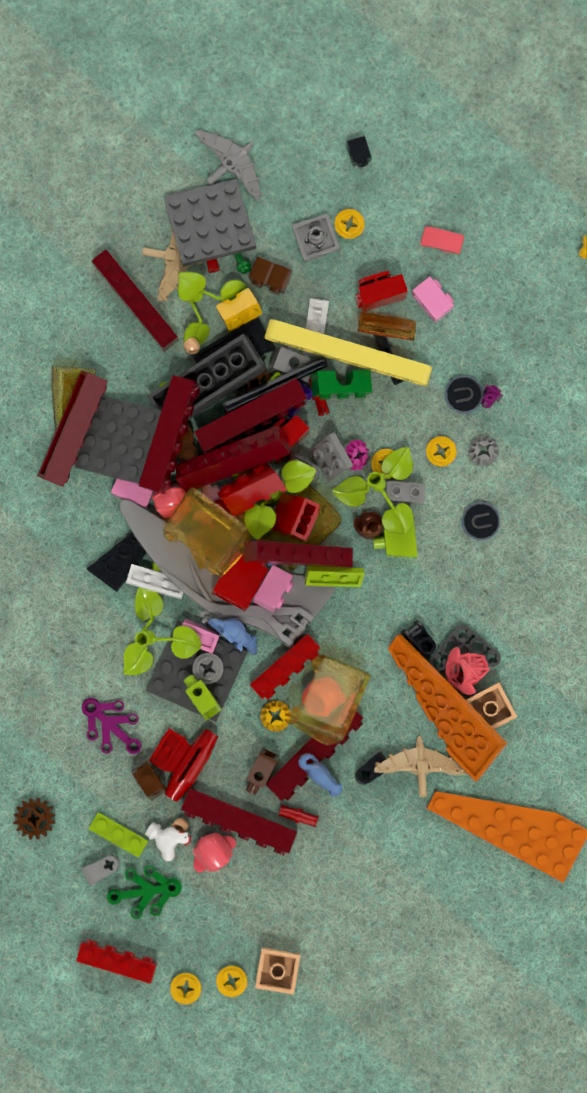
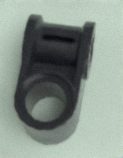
(419, 637)
(369, 767)

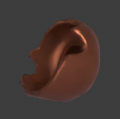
(368, 525)

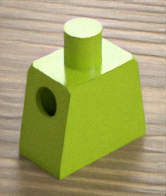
(397, 544)
(205, 702)

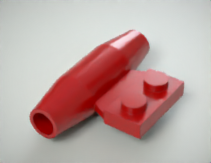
(182, 759)

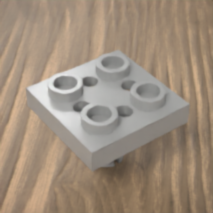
(315, 235)
(331, 457)

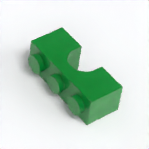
(326, 385)

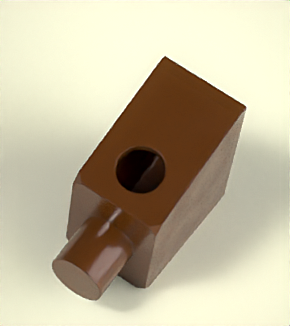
(265, 764)
(148, 780)

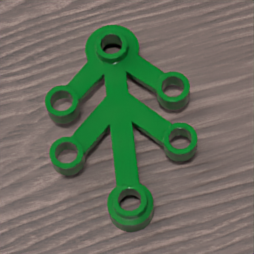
(147, 891)

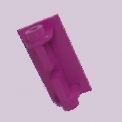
(492, 393)

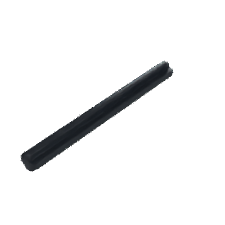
(255, 393)

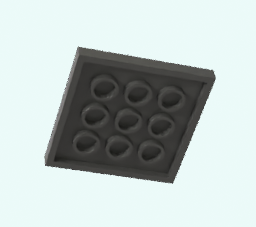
(209, 222)
(118, 440)
(172, 671)

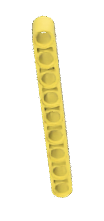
(348, 352)

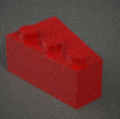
(250, 488)

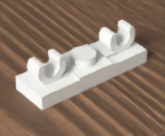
(317, 317)
(152, 581)

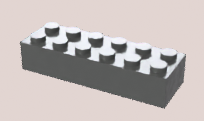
(218, 374)

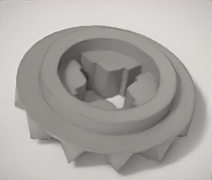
(483, 460)
(217, 666)

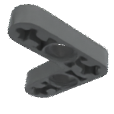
(454, 639)

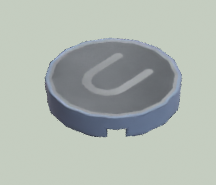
(463, 394)
(480, 521)

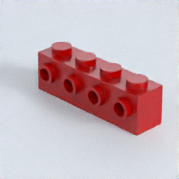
(285, 666)
(116, 962)

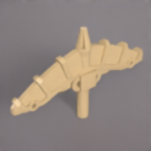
(173, 267)
(420, 762)

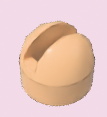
(191, 345)
(180, 821)

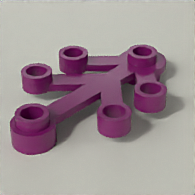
(109, 723)

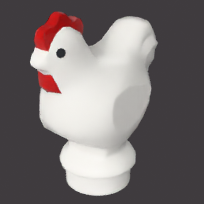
(167, 839)

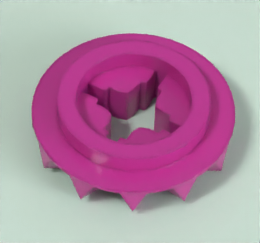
(352, 450)

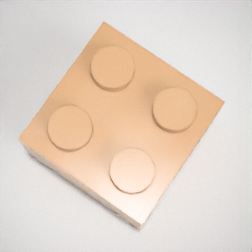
(493, 706)
(277, 970)

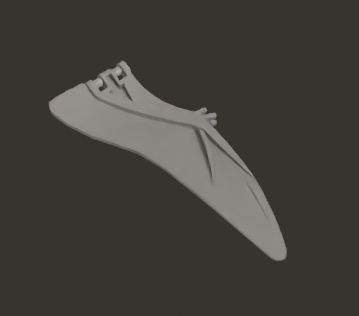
(180, 568)

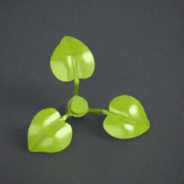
(191, 289)
(353, 490)
(262, 518)
(136, 657)

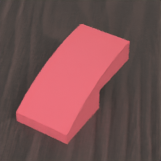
(442, 239)

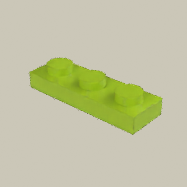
(334, 576)
(118, 834)

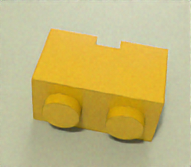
(239, 310)

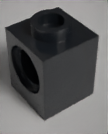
(359, 152)

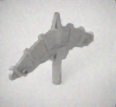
(233, 160)

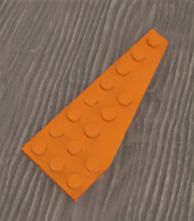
(463, 729)
(529, 834)

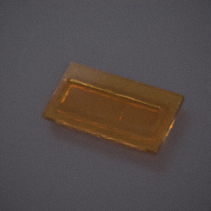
(387, 326)

